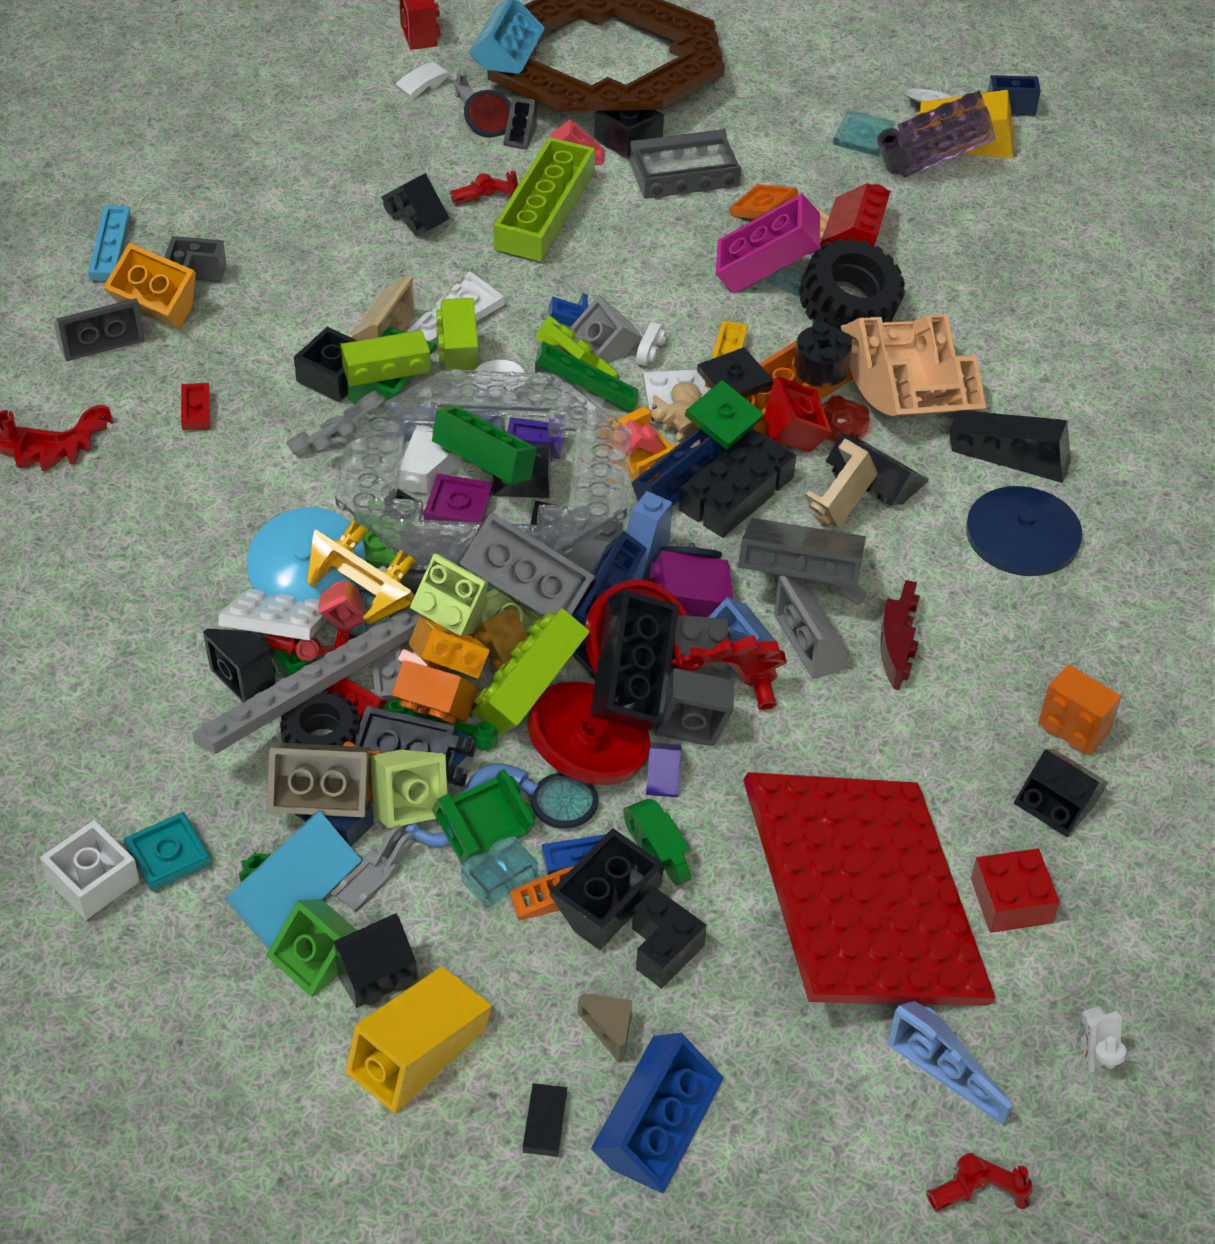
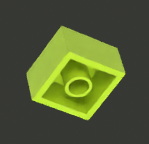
(457, 334)

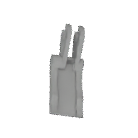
(374, 870)

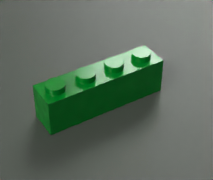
(484, 445)

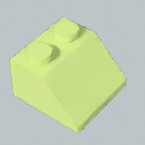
(407, 785)

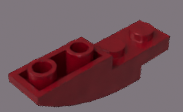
(898, 635)

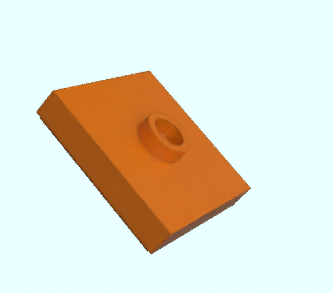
(762, 200)

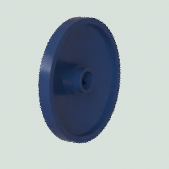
(1023, 531)

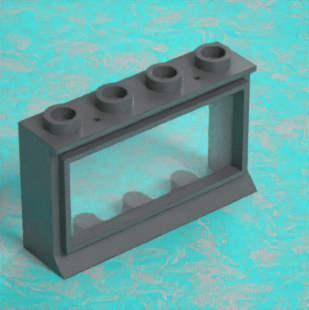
(684, 163)

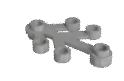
(343, 424)

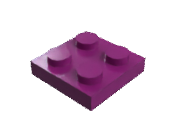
(458, 499)

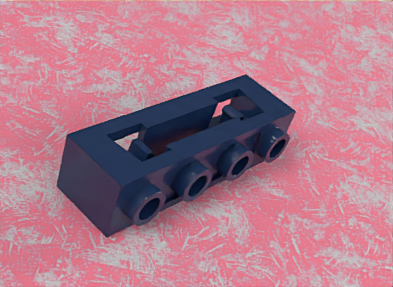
(678, 467)
(614, 567)

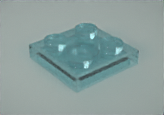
(861, 132)

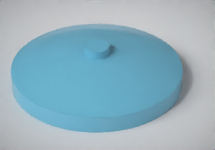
(282, 552)

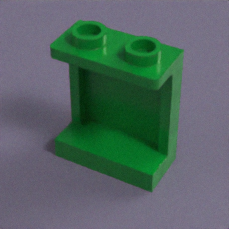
(484, 816)

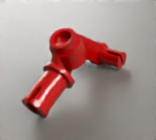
(485, 186)
(306, 649)
(975, 1174)

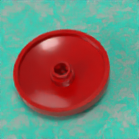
(581, 744)

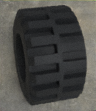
(318, 713)

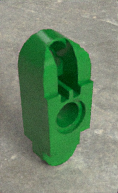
(659, 836)

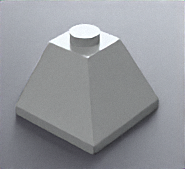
(606, 330)

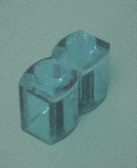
(498, 871)

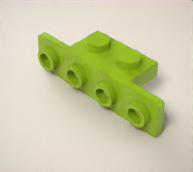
(564, 337)

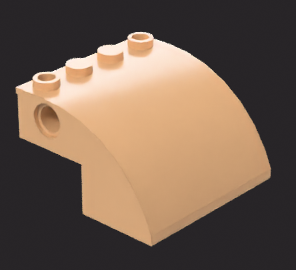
(913, 367)

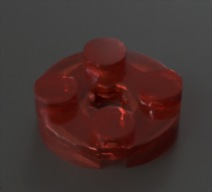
(854, 413)

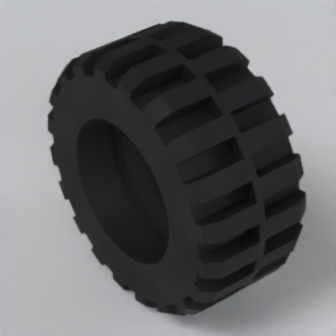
(858, 265)

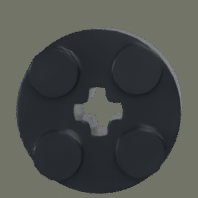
(822, 354)

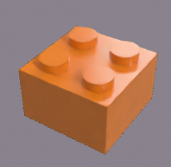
(434, 691)
(1079, 709)

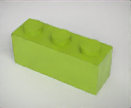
(385, 358)

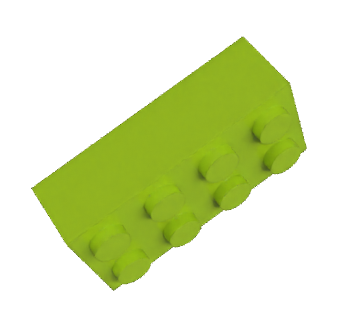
(529, 670)

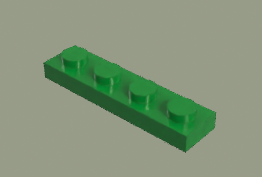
(587, 376)

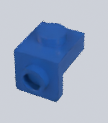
(567, 312)

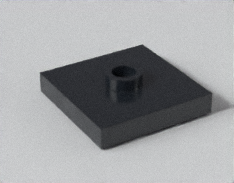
(738, 371)

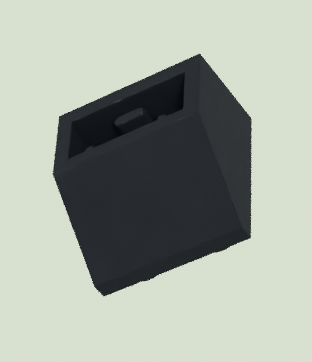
(1060, 791)

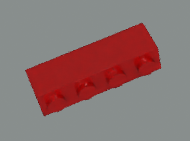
(857, 214)

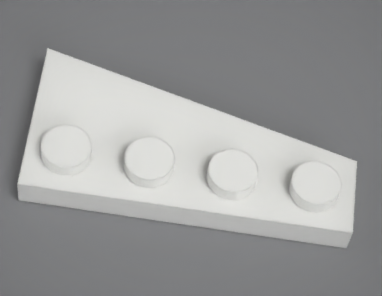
(485, 302)

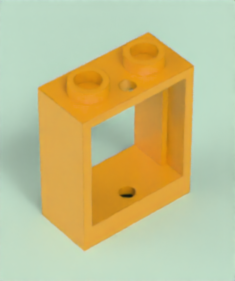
(449, 650)

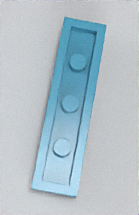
(109, 241)

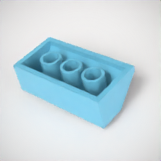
(507, 38)

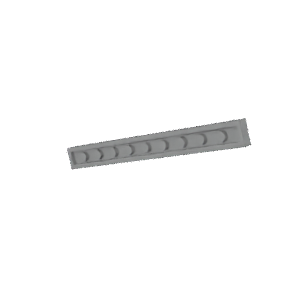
(306, 683)

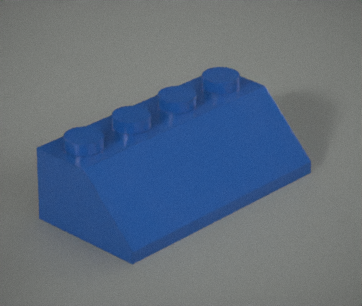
(658, 1111)

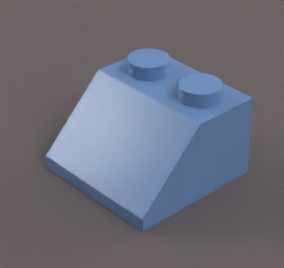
(741, 623)

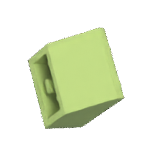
(451, 596)

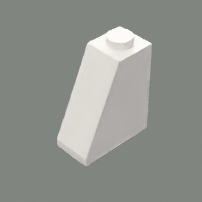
(423, 462)

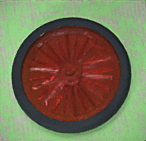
(487, 113)

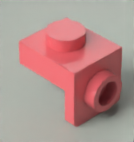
(644, 437)

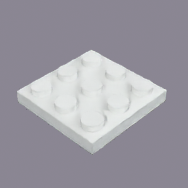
(273, 615)

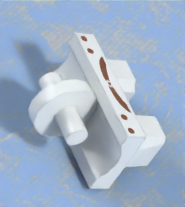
(1102, 1039)

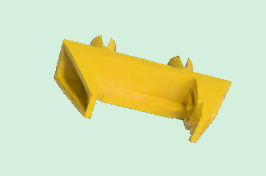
(385, 585)

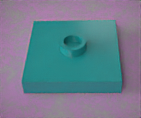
(167, 851)

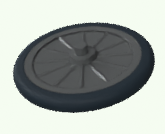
(692, 550)

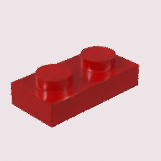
(195, 406)
(357, 694)

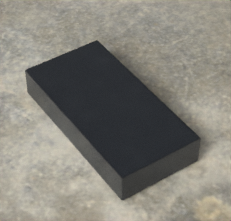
(545, 1120)

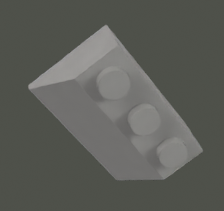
(809, 628)

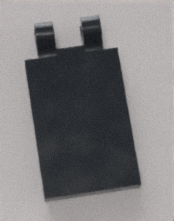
(396, 731)

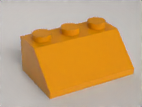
(159, 284)

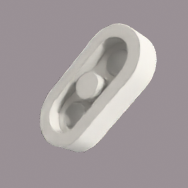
(648, 347)

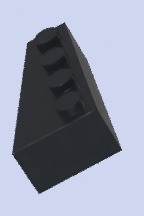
(1014, 441)

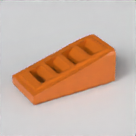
(530, 889)

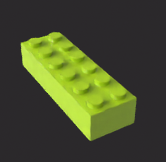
(544, 199)

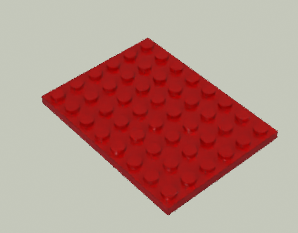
(866, 891)

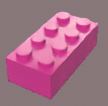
(768, 243)

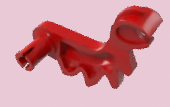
(47, 446)
(751, 660)

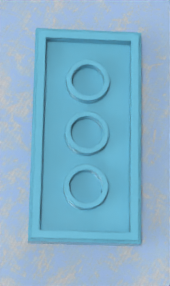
(299, 869)

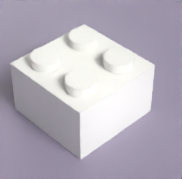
(89, 869)

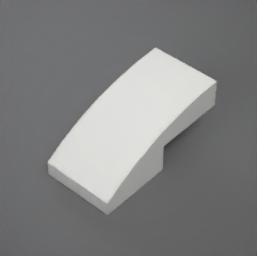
(419, 79)

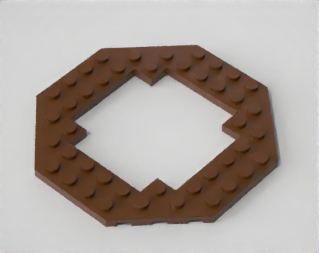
(693, 42)

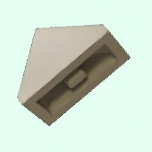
(608, 1020)

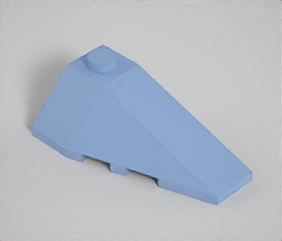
(935, 1048)

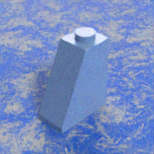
(651, 527)

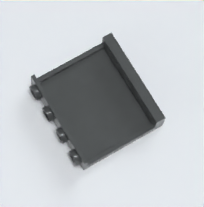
(802, 552)

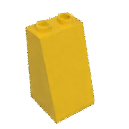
(1001, 117)
(415, 1037)

